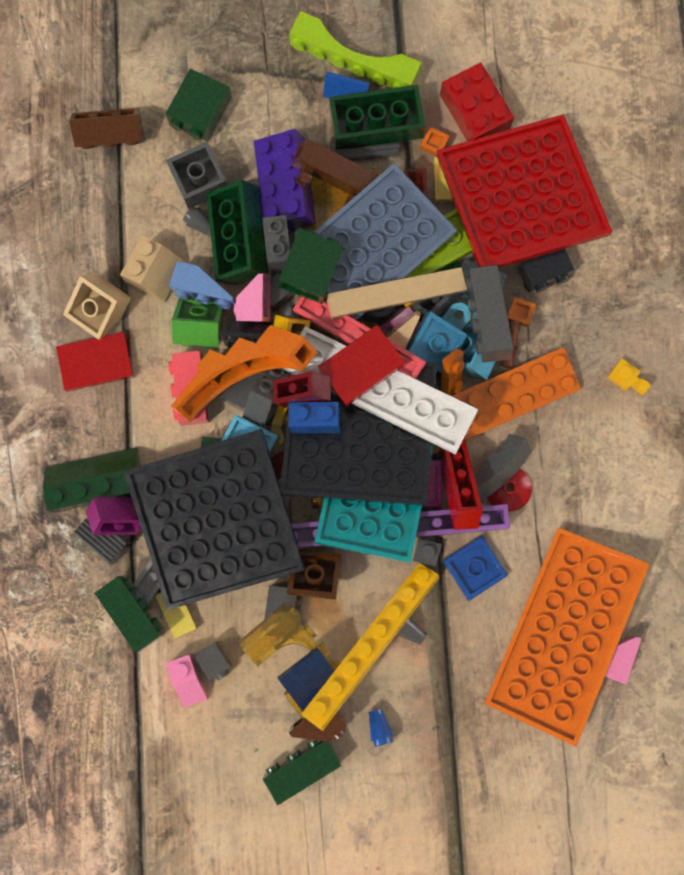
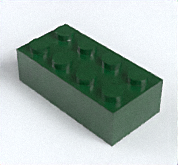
(377, 117)
(237, 233)

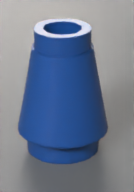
(379, 728)

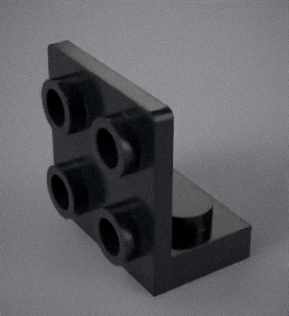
(244, 329)

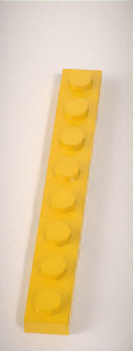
(370, 647)

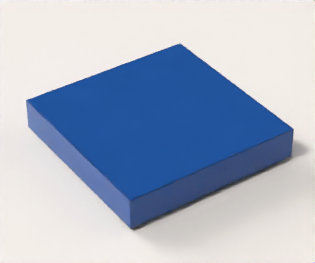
(475, 568)

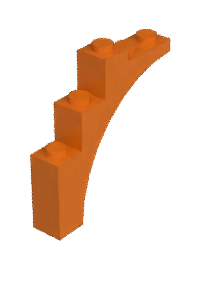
(218, 371)

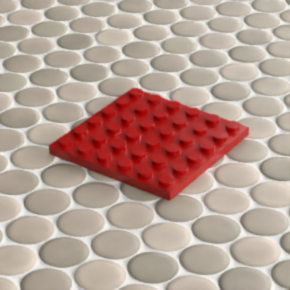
(523, 193)

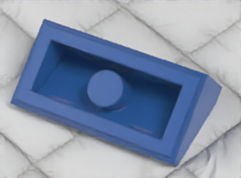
(342, 85)

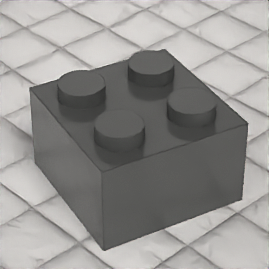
(196, 174)

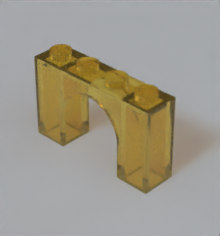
(277, 631)

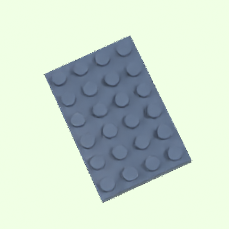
(384, 233)

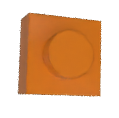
(434, 141)
(521, 311)

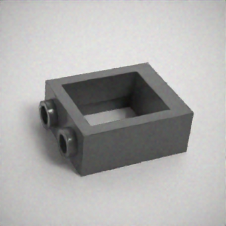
(276, 243)
(260, 403)

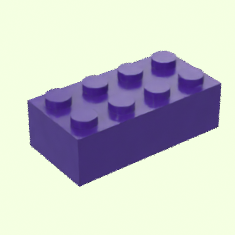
(277, 180)

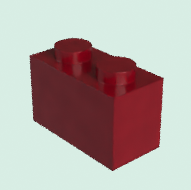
(302, 388)

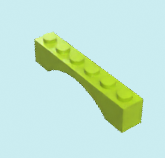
(392, 71)

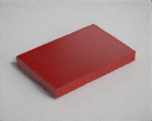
(94, 362)
(362, 365)

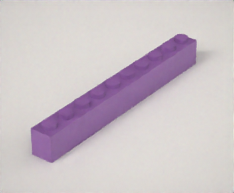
(430, 524)

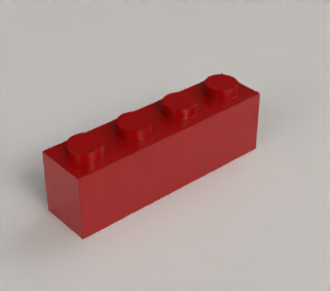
(461, 488)

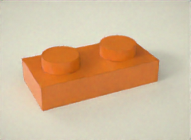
(452, 372)

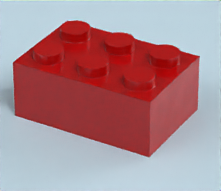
(476, 103)

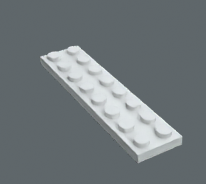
(403, 401)

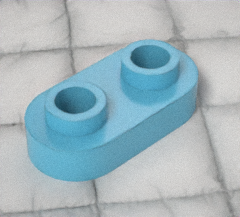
(450, 317)

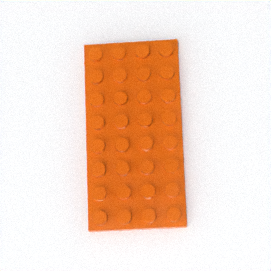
(567, 636)

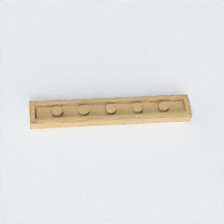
(396, 292)

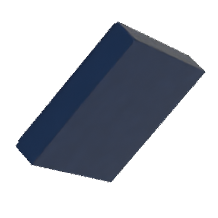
(306, 677)

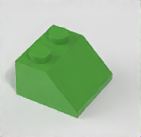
(197, 323)

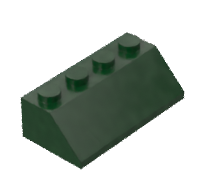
(77, 482)

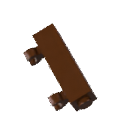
(330, 168)

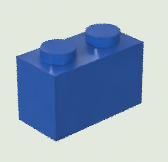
(314, 417)

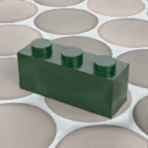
(130, 613)
(300, 770)

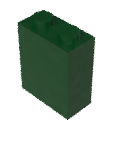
(198, 105)
(310, 265)

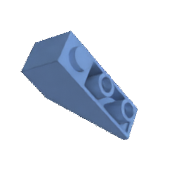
(193, 282)

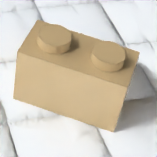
(150, 268)
(96, 305)

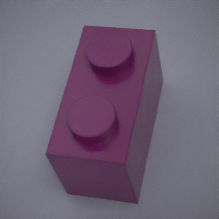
(113, 516)

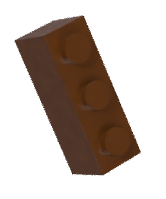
(106, 128)

